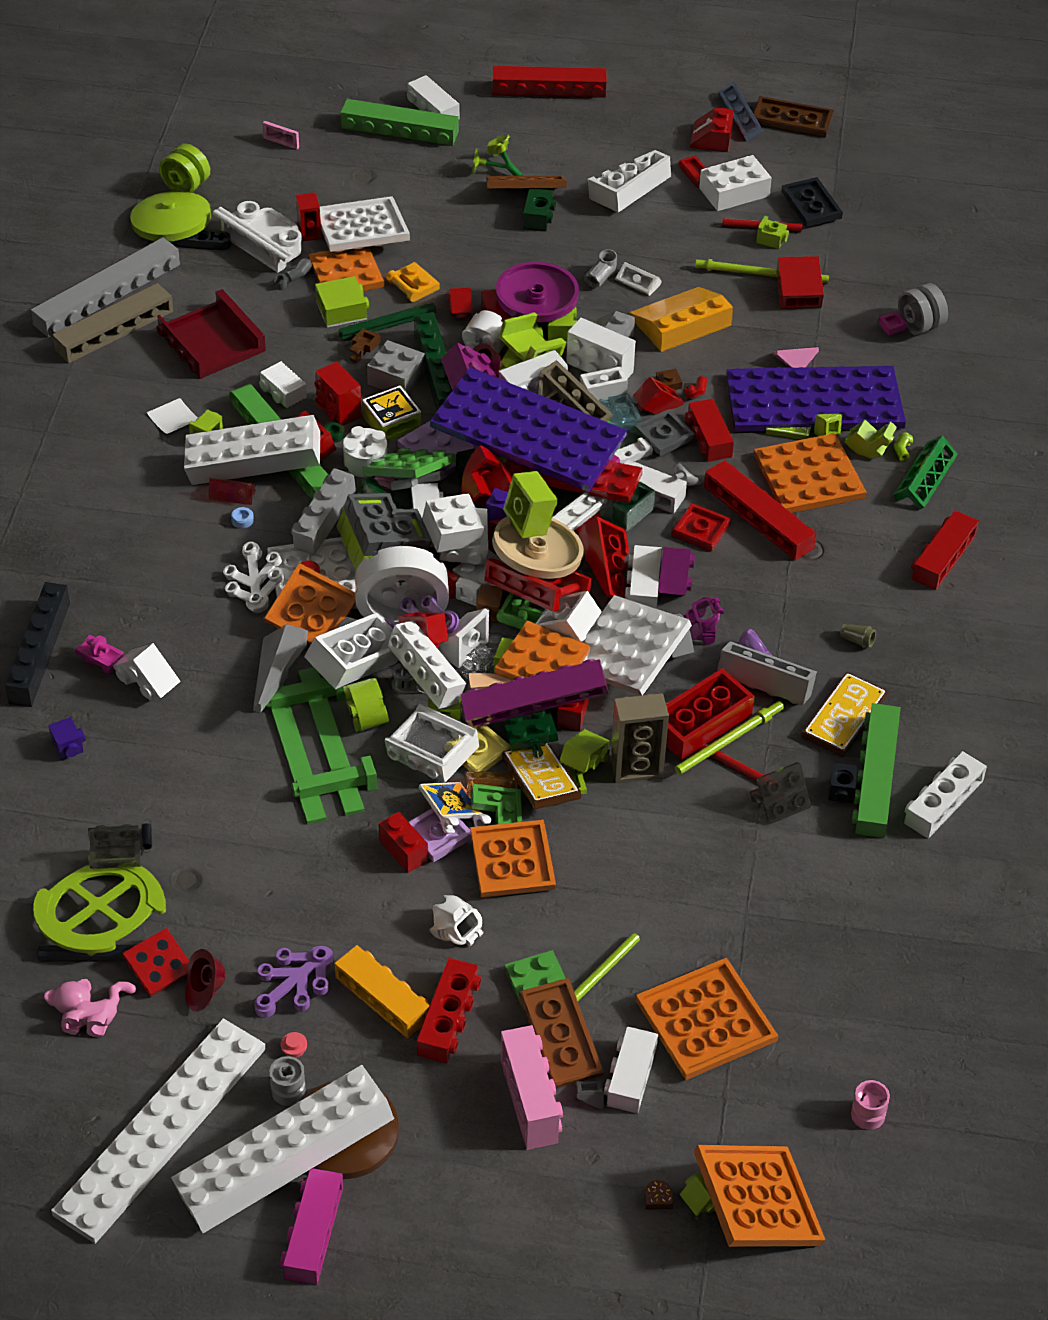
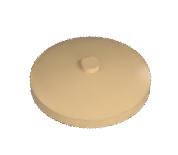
(539, 556)

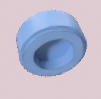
(242, 517)

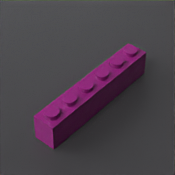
(534, 693)

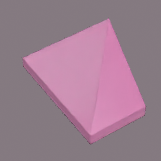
(280, 135)
(796, 357)

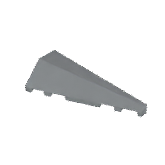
(277, 655)

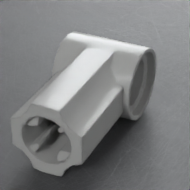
(602, 269)

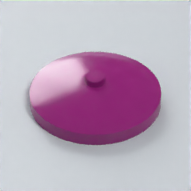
(538, 289)

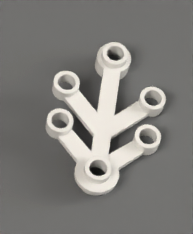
(258, 598)

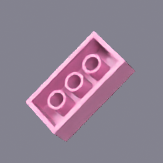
(530, 1087)

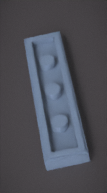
(742, 113)

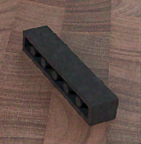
(37, 644)

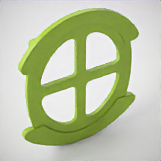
(61, 933)

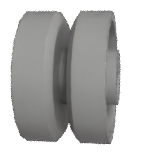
(923, 308)

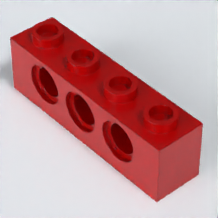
(440, 1045)

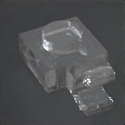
(479, 658)

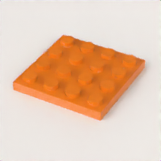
(810, 473)
(706, 1018)
(758, 1196)

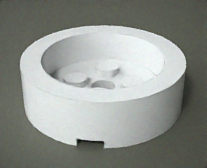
(378, 584)

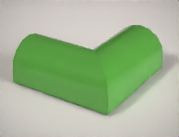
(517, 612)

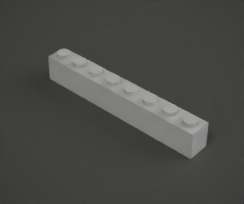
(105, 287)

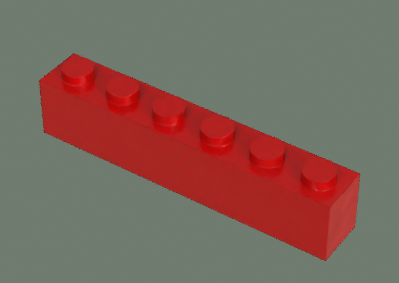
(549, 81)
(760, 510)

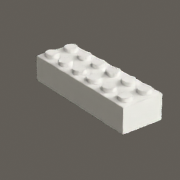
(252, 449)

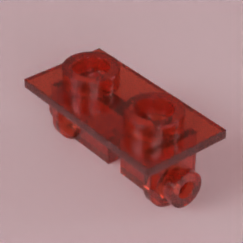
(231, 491)

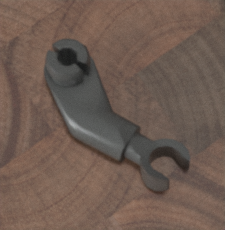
(301, 269)

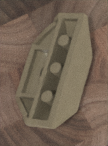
(564, 388)

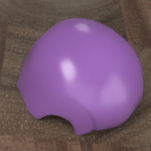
(751, 640)

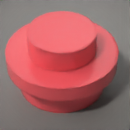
(294, 1044)

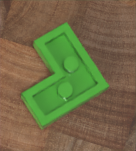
(501, 800)

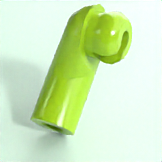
(900, 444)

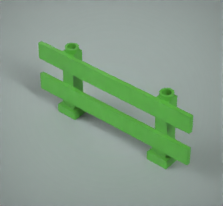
(342, 776)

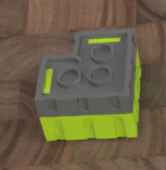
(375, 523)

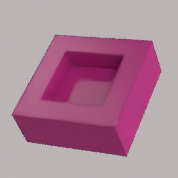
(892, 323)

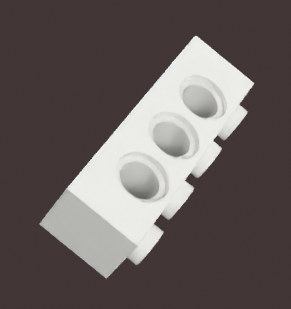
(944, 794)

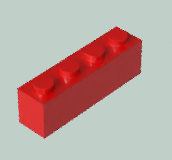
(944, 550)

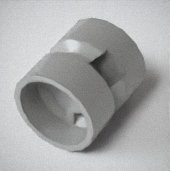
(287, 1080)

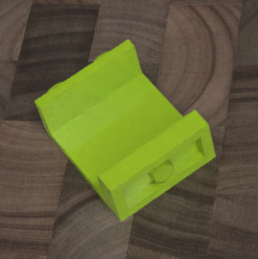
(525, 341)

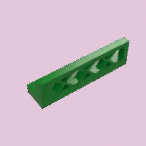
(924, 466)

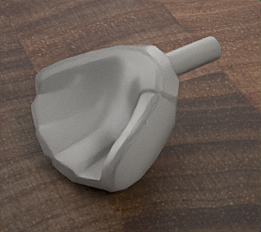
(681, 473)

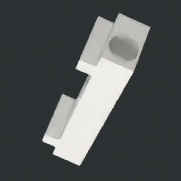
(635, 451)

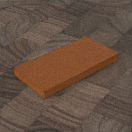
(553, 181)
(563, 1032)

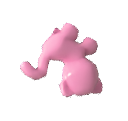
(74, 1001)

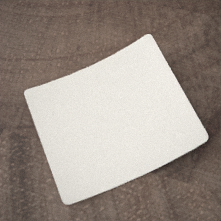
(172, 416)

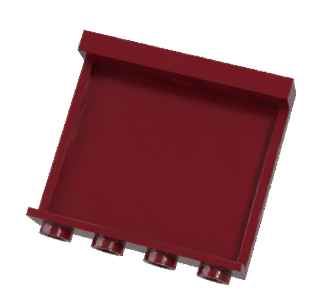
(213, 336)

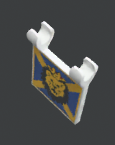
(451, 804)

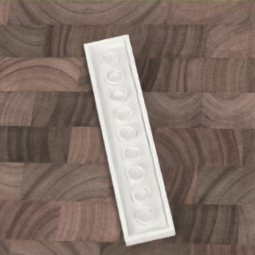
(158, 1131)

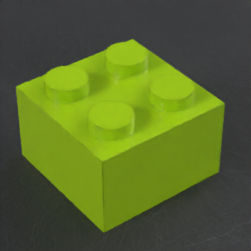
(530, 504)

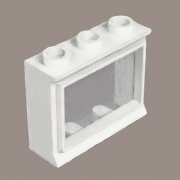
(432, 743)

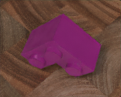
(675, 570)

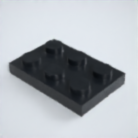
(812, 202)

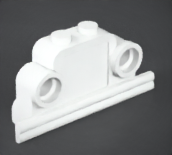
(262, 233)

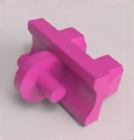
(99, 652)

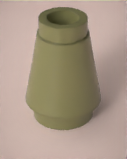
(858, 634)

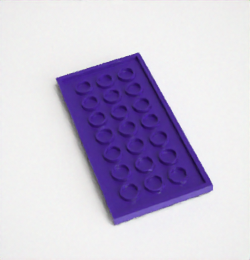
(795, 395)
(529, 429)

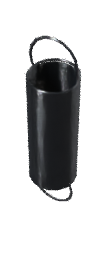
(146, 836)

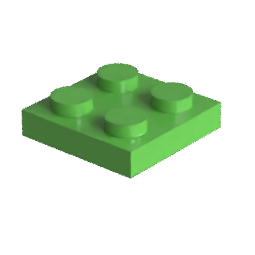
(533, 972)

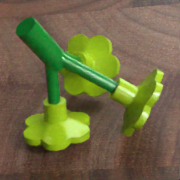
(497, 148)

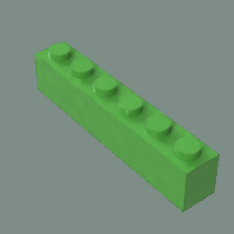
(399, 122)
(877, 770)

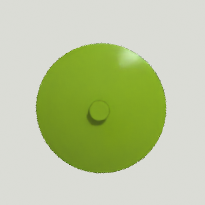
(170, 216)

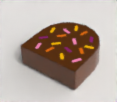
(658, 1195)

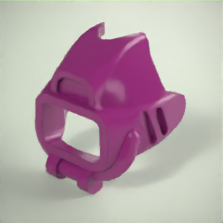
(704, 629)

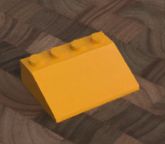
(683, 317)

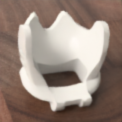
(450, 915)

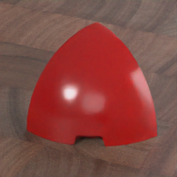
(483, 474)

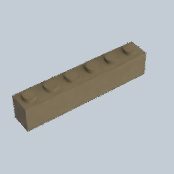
(112, 323)

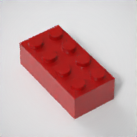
(706, 712)

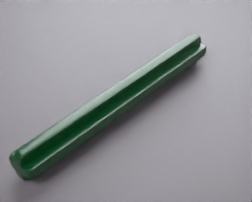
(385, 321)

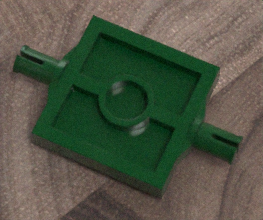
(531, 731)

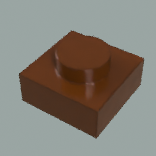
(670, 378)

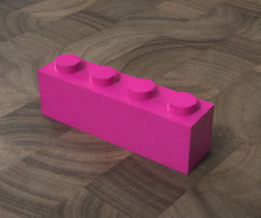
(312, 1227)

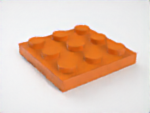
(348, 263)
(311, 603)
(539, 650)
(512, 858)

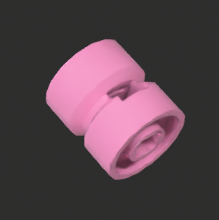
(870, 1105)

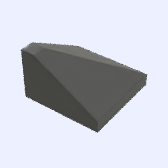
(590, 1092)

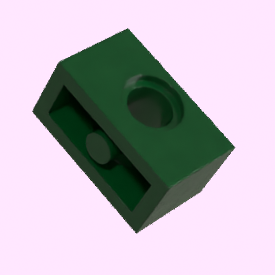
(538, 209)

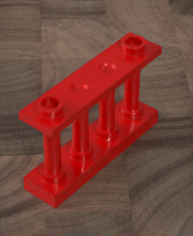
(536, 590)

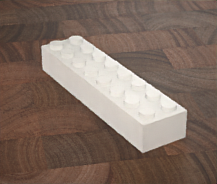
(282, 1148)

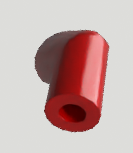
(700, 388)

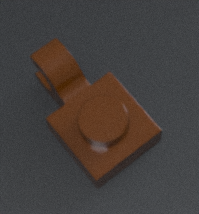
(364, 341)

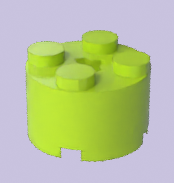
(366, 704)

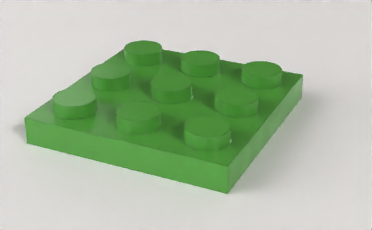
(409, 463)

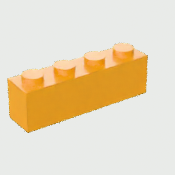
(382, 991)

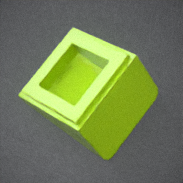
(827, 424)

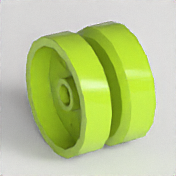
(184, 168)

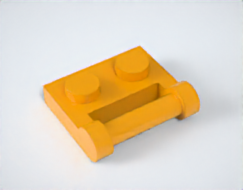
(417, 278)

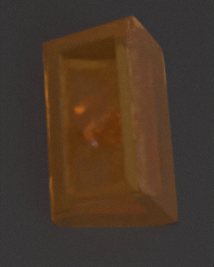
(498, 779)

